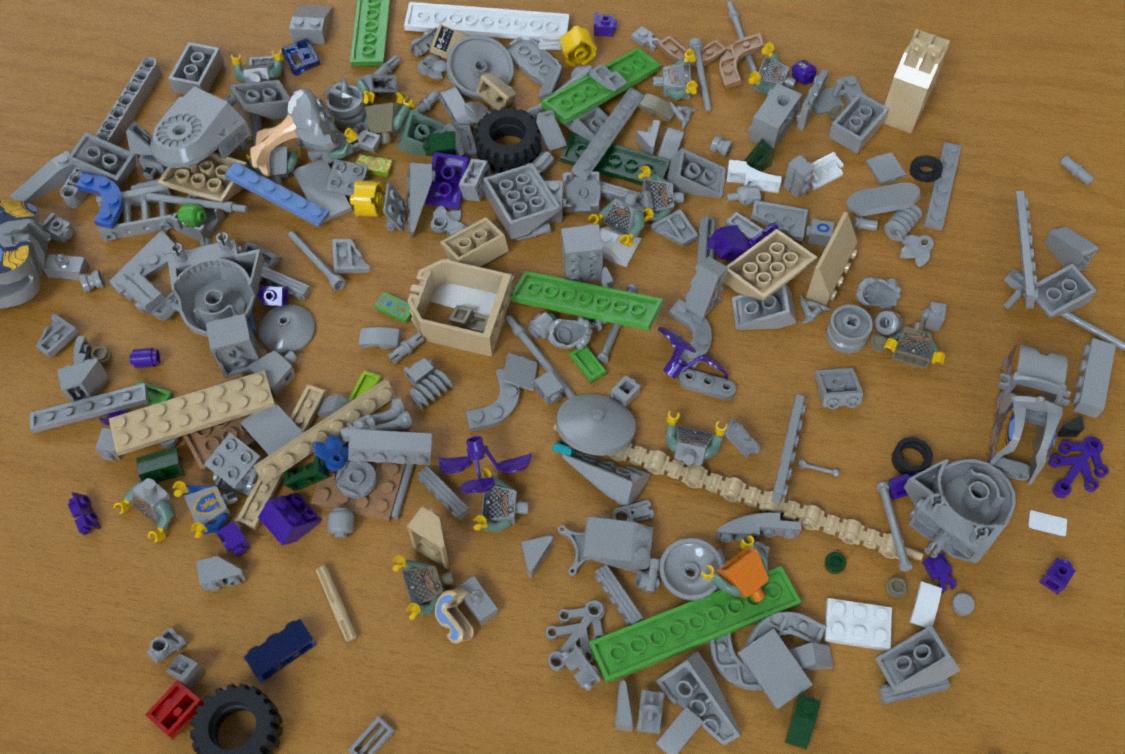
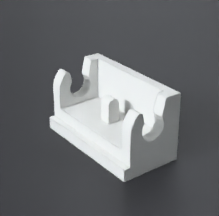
(826, 170)

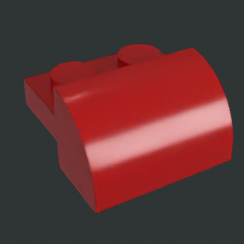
(174, 709)

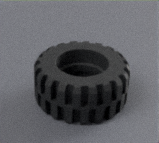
(507, 123)
(228, 702)

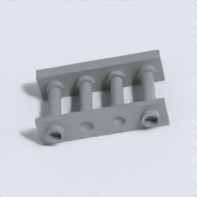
(147, 225)

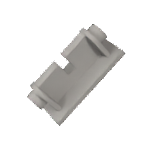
(420, 46)
(741, 438)
(587, 672)

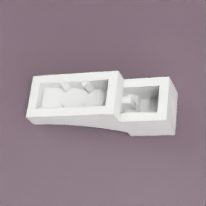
(740, 172)

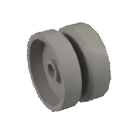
(347, 111)
(849, 329)

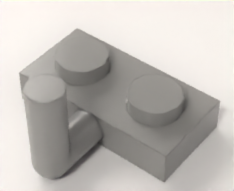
(847, 87)
(1014, 280)
(166, 307)

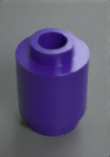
(144, 357)

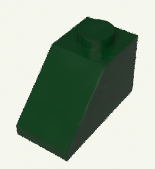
(440, 142)
(802, 721)

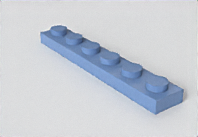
(277, 194)

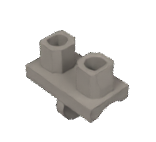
(650, 712)

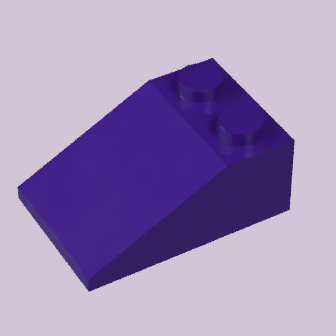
(448, 173)

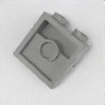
(838, 388)

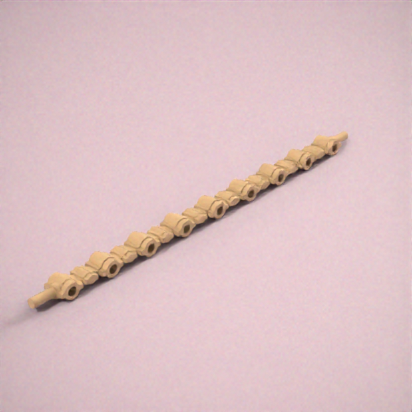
(734, 490)

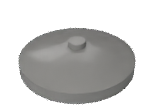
(475, 57)
(595, 424)

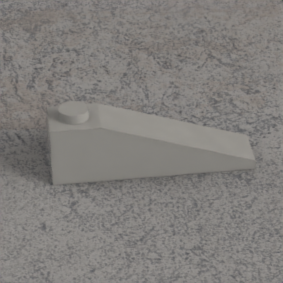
(418, 184)
(615, 482)
(695, 687)

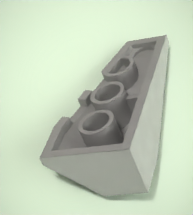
(46, 179)

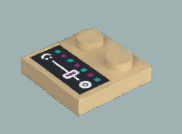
(444, 40)

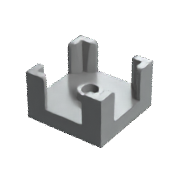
(582, 195)
(213, 220)

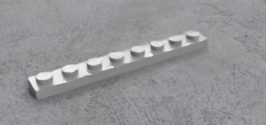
(607, 134)
(1026, 252)

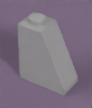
(1070, 248)

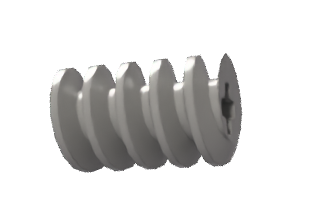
(902, 222)
(430, 388)

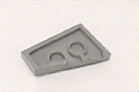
(788, 219)

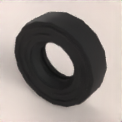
(926, 161)

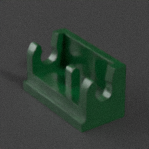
(160, 465)
(306, 475)

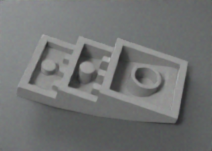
(588, 123)

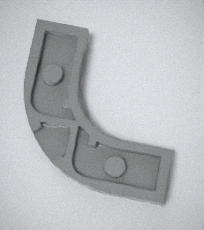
(699, 330)
(499, 410)
(788, 623)
(730, 666)

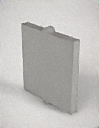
(827, 101)
(886, 168)
(520, 371)

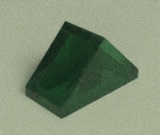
(761, 156)

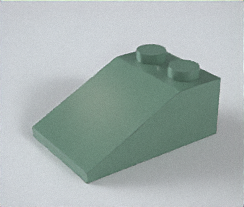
(415, 130)

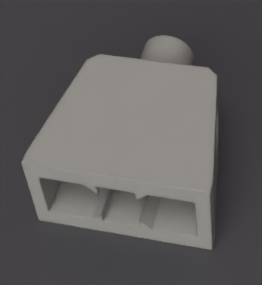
(277, 368)

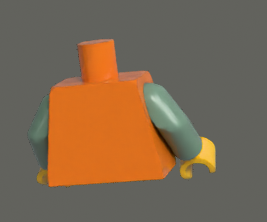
(743, 573)

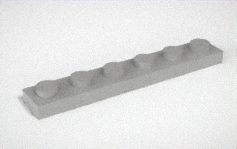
(942, 187)
(89, 408)
(791, 440)

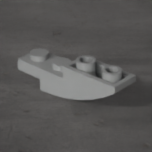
(758, 524)

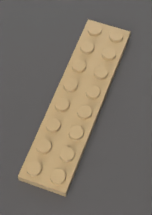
(191, 413)

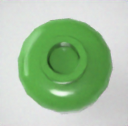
(191, 215)

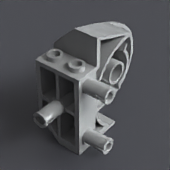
(196, 128)
(214, 281)
(960, 507)

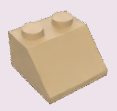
(495, 91)

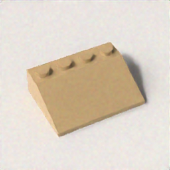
(204, 178)
(833, 262)
(768, 266)

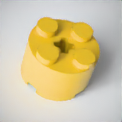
(578, 46)
(368, 198)

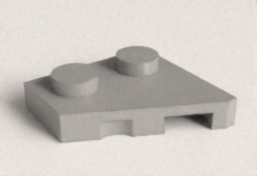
(676, 229)
(347, 258)
(56, 336)

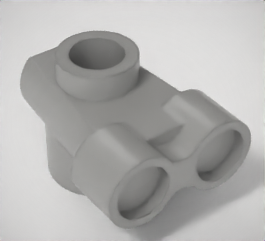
(648, 579)
(163, 646)

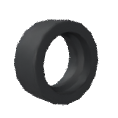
(914, 443)

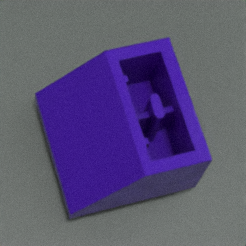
(288, 518)

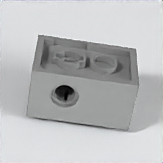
(775, 115)
(582, 253)
(233, 344)

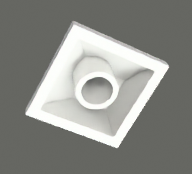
(614, 250)

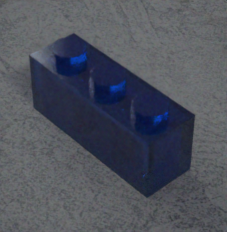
(279, 650)

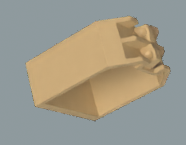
(915, 79)
(468, 276)

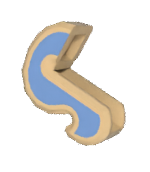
(451, 617)

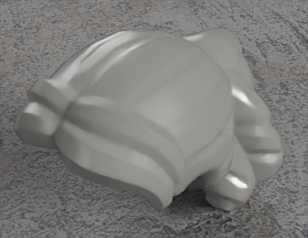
(878, 292)
(570, 333)

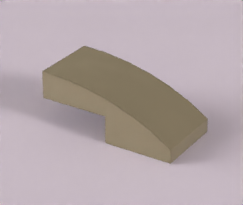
(653, 104)
(467, 319)

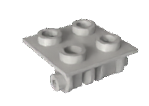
(344, 176)
(394, 209)
(232, 460)

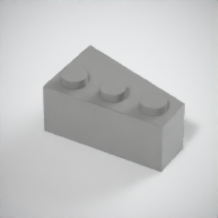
(706, 287)

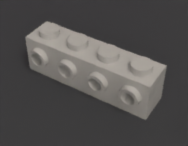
(1093, 378)
(389, 447)

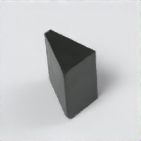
(1072, 428)

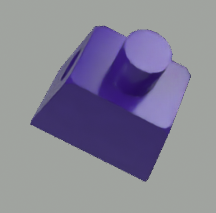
(728, 243)

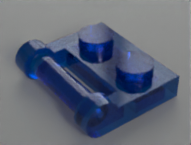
(305, 54)

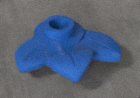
(332, 452)

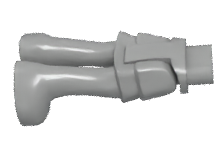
(400, 418)

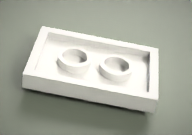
(858, 624)

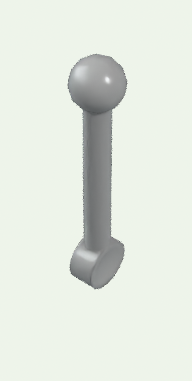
(802, 464)

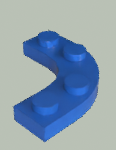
(110, 193)

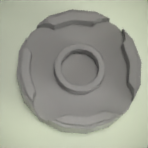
(356, 479)

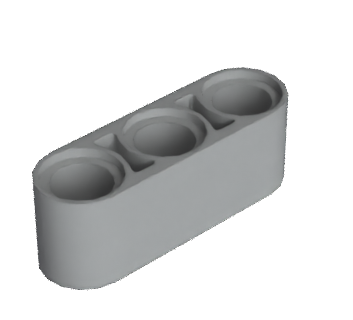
(455, 106)

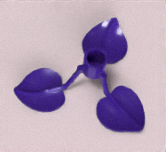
(676, 363)
(477, 450)

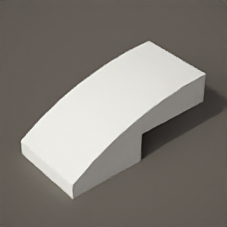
(926, 605)

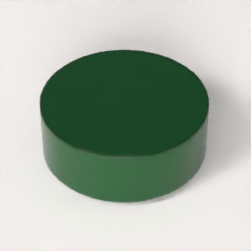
(835, 563)

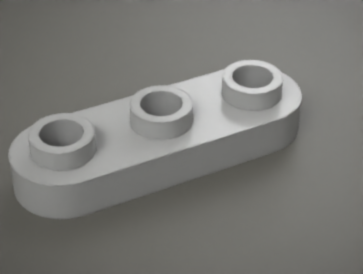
(714, 389)

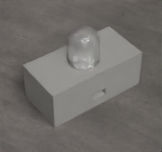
(65, 266)
(478, 601)

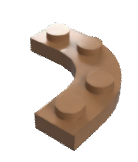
(675, 51)
(734, 54)

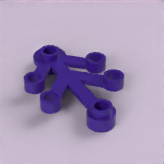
(1079, 463)

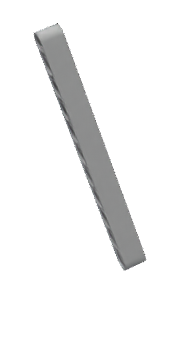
(117, 121)

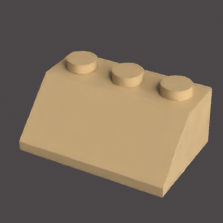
(476, 244)
(428, 536)

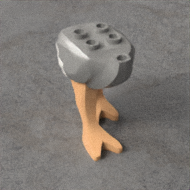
(305, 120)

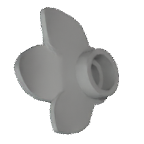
(432, 67)
(478, 111)
(448, 220)
(914, 249)

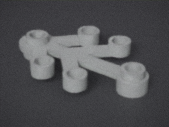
(577, 631)

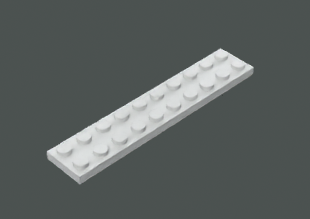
(485, 21)

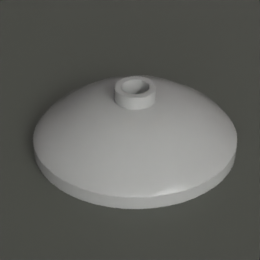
(290, 336)
(686, 556)

